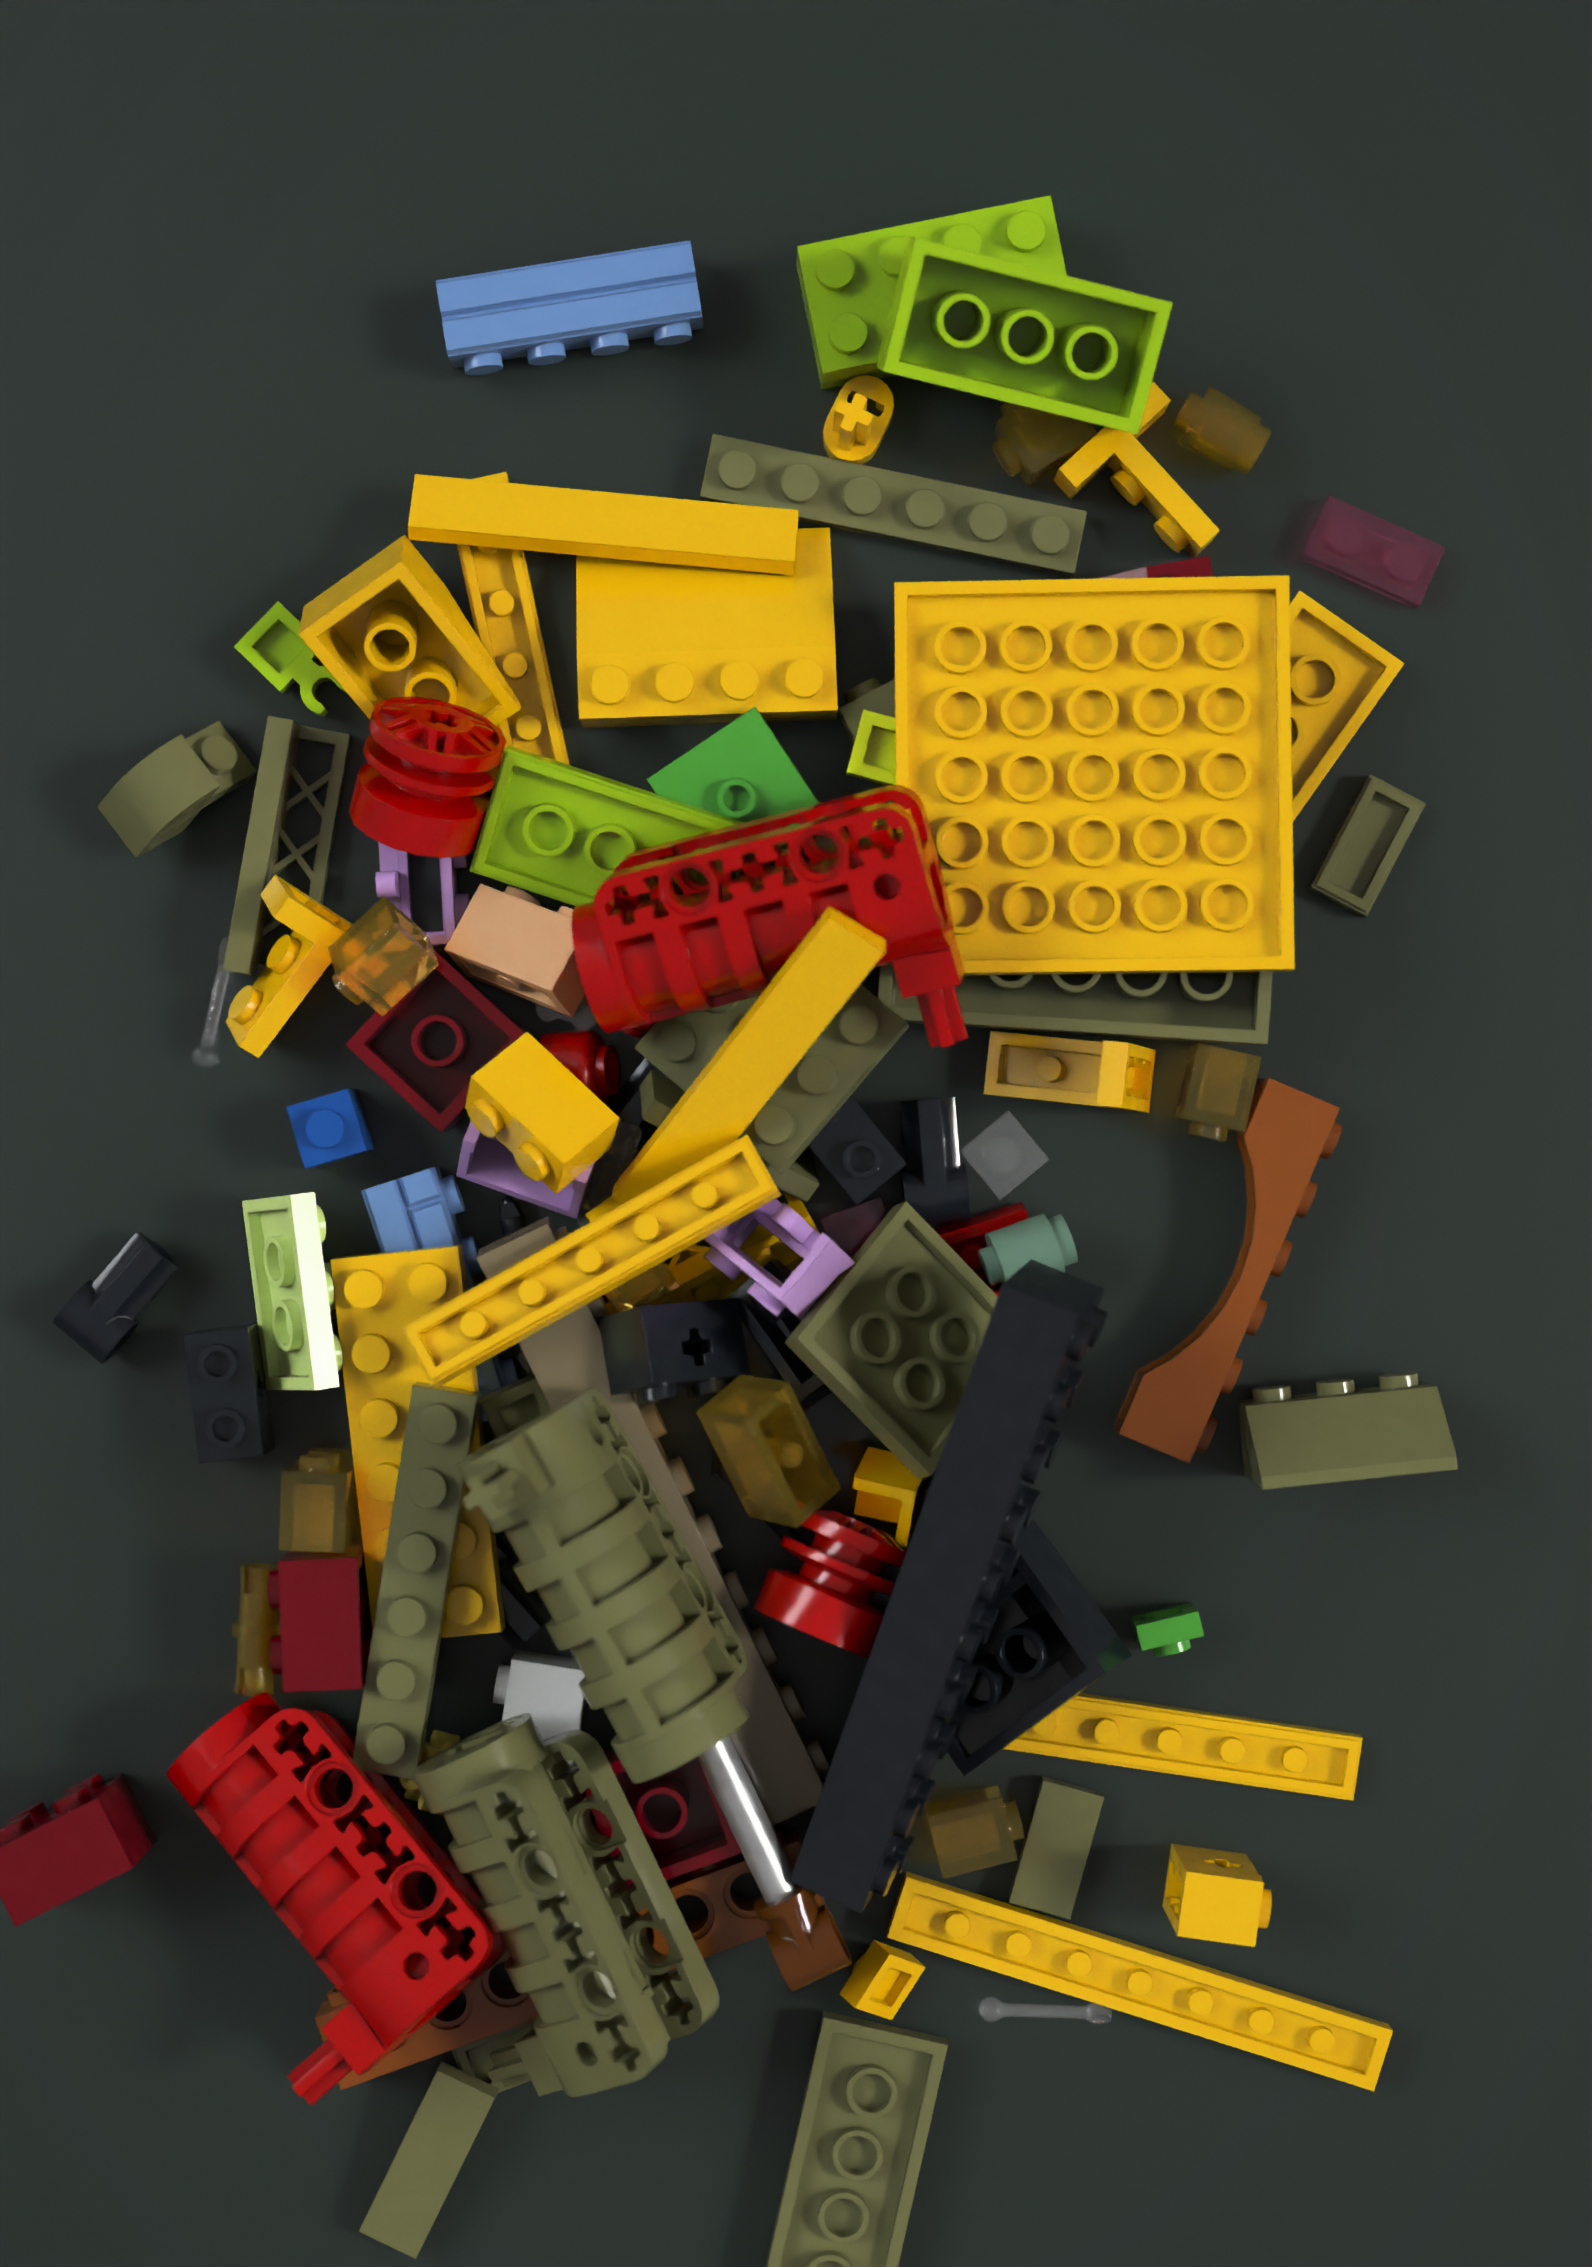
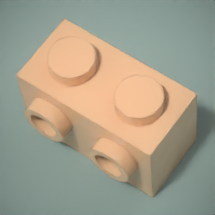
(519, 948)

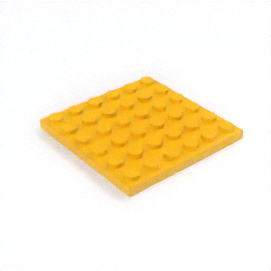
(1104, 769)

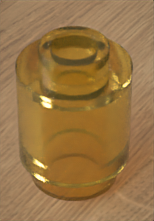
(1221, 430)

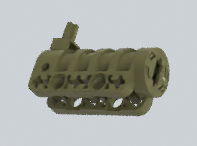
(614, 1582)
(567, 1906)

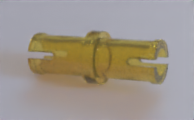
(254, 1631)

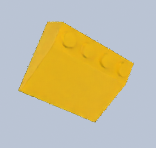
(706, 641)

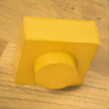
(882, 1980)

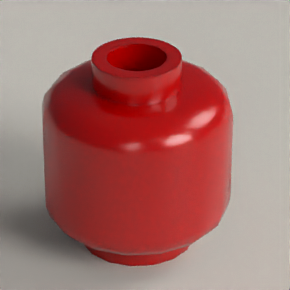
(587, 1059)

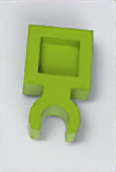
(284, 657)

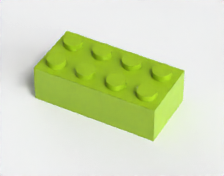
(854, 277)
(1023, 335)

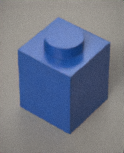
(330, 1128)

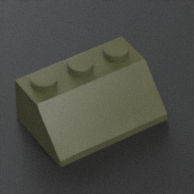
(1344, 1432)

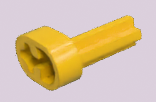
(849, 429)

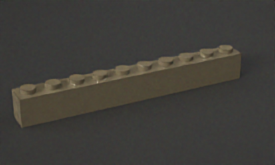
(571, 1359)

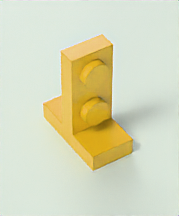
(1141, 479)
(291, 967)
(1070, 1071)

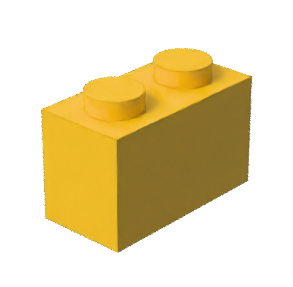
(540, 1113)

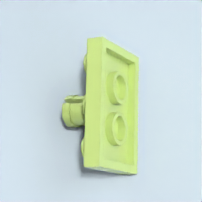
(292, 1292)

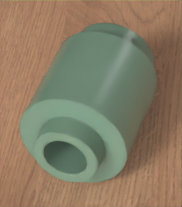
(1033, 1238)

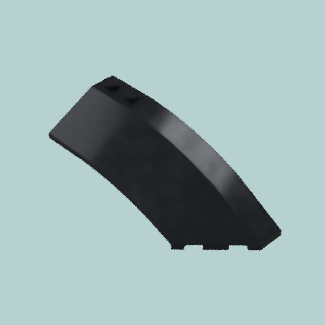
(1047, 1630)

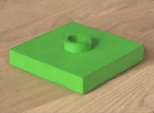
(737, 774)

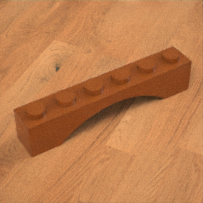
(1279, 1150)

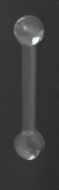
(205, 1055)
(993, 2009)

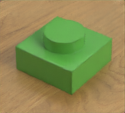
(1167, 1629)

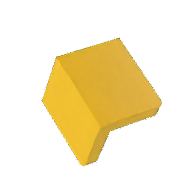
(889, 1492)

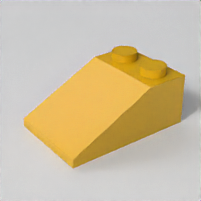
(401, 634)

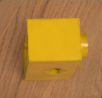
(1215, 1896)

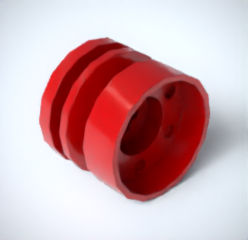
(426, 776)
(835, 1582)

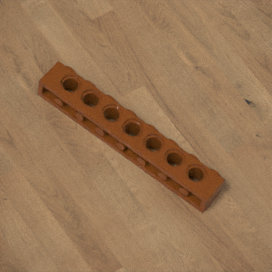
(498, 2007)

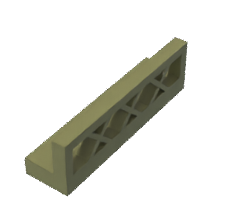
(267, 831)

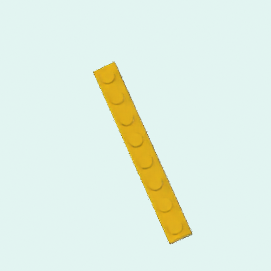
(1139, 1981)

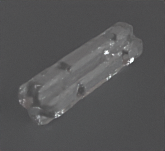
(610, 1167)

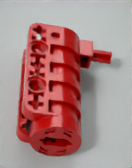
(735, 933)
(335, 1878)

